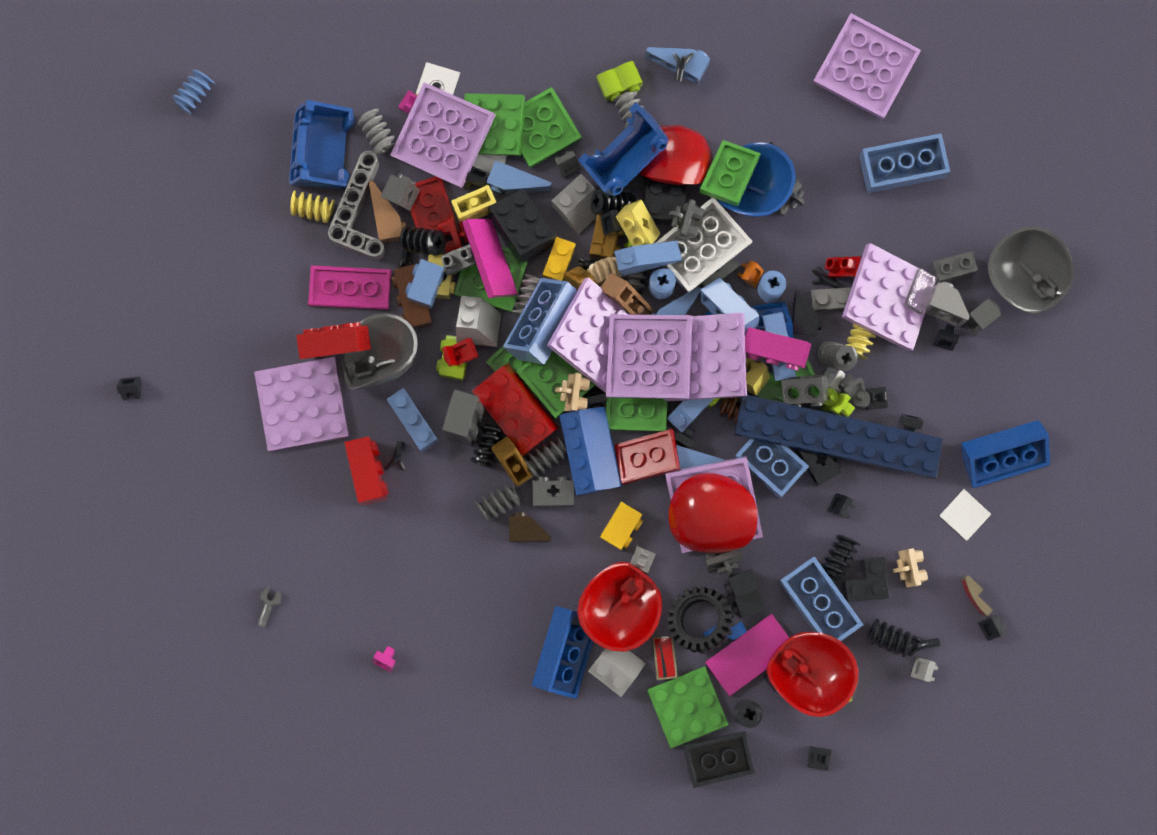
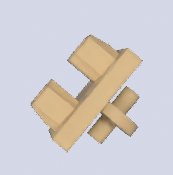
(570, 392)
(908, 567)

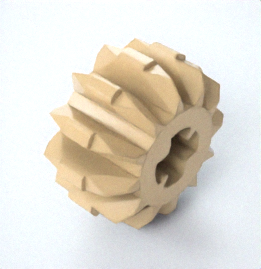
(602, 269)

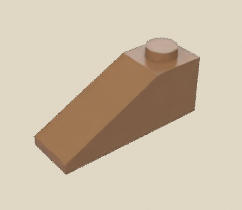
(387, 219)
(626, 296)

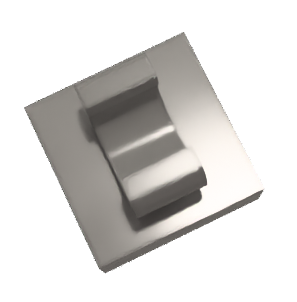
(642, 559)
(923, 669)

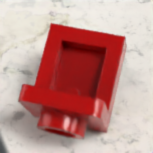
(460, 353)

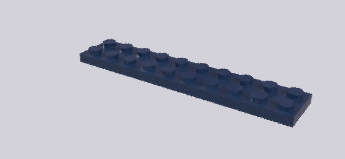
(838, 436)

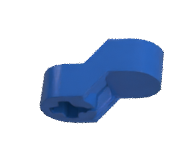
(737, 631)

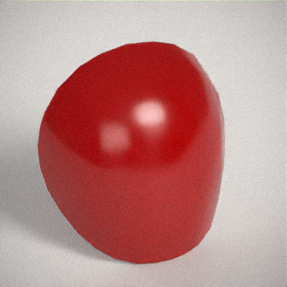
(683, 160)
(712, 514)
(620, 607)
(814, 673)

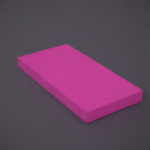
(490, 258)
(350, 287)
(747, 655)

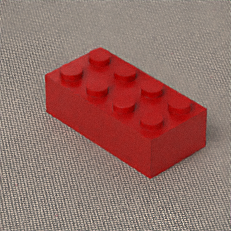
(515, 409)

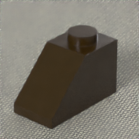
(525, 529)

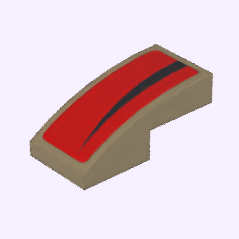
(973, 590)
(664, 657)

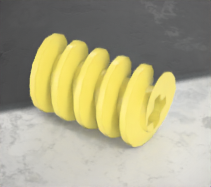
(311, 208)
(859, 340)

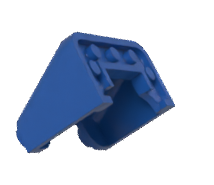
(320, 145)
(627, 153)

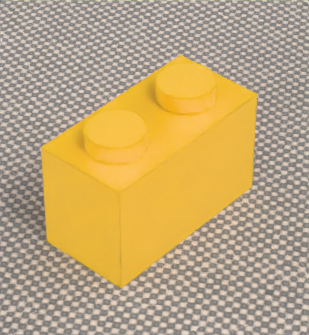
(559, 259)
(621, 526)

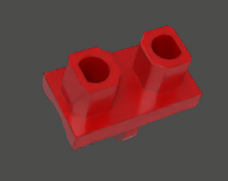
(449, 226)
(843, 266)

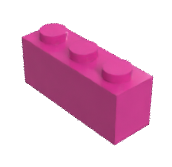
(776, 348)

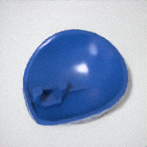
(769, 184)

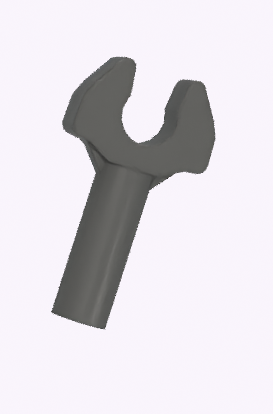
(268, 604)

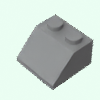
(575, 204)
(947, 305)
(478, 321)
(617, 669)

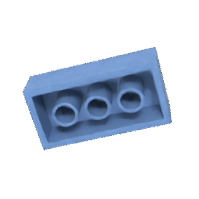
(904, 163)
(539, 321)
(820, 600)

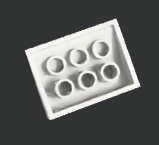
(715, 245)

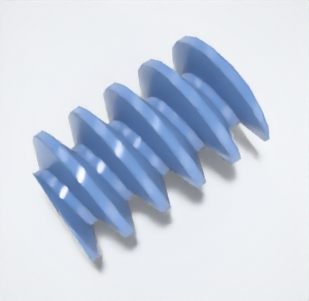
(192, 91)
(659, 276)
(771, 294)

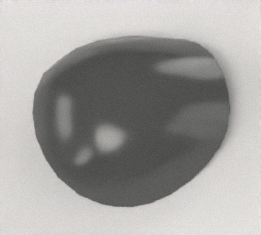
(1031, 269)
(390, 355)

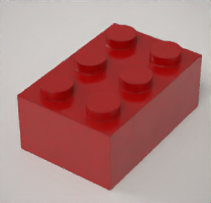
(333, 340)
(366, 470)

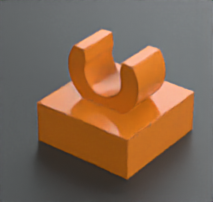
(751, 274)

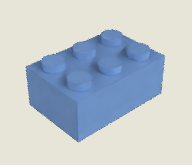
(773, 465)

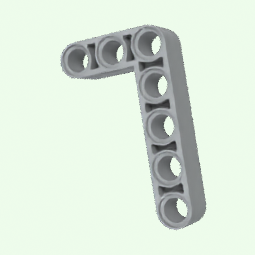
(354, 209)

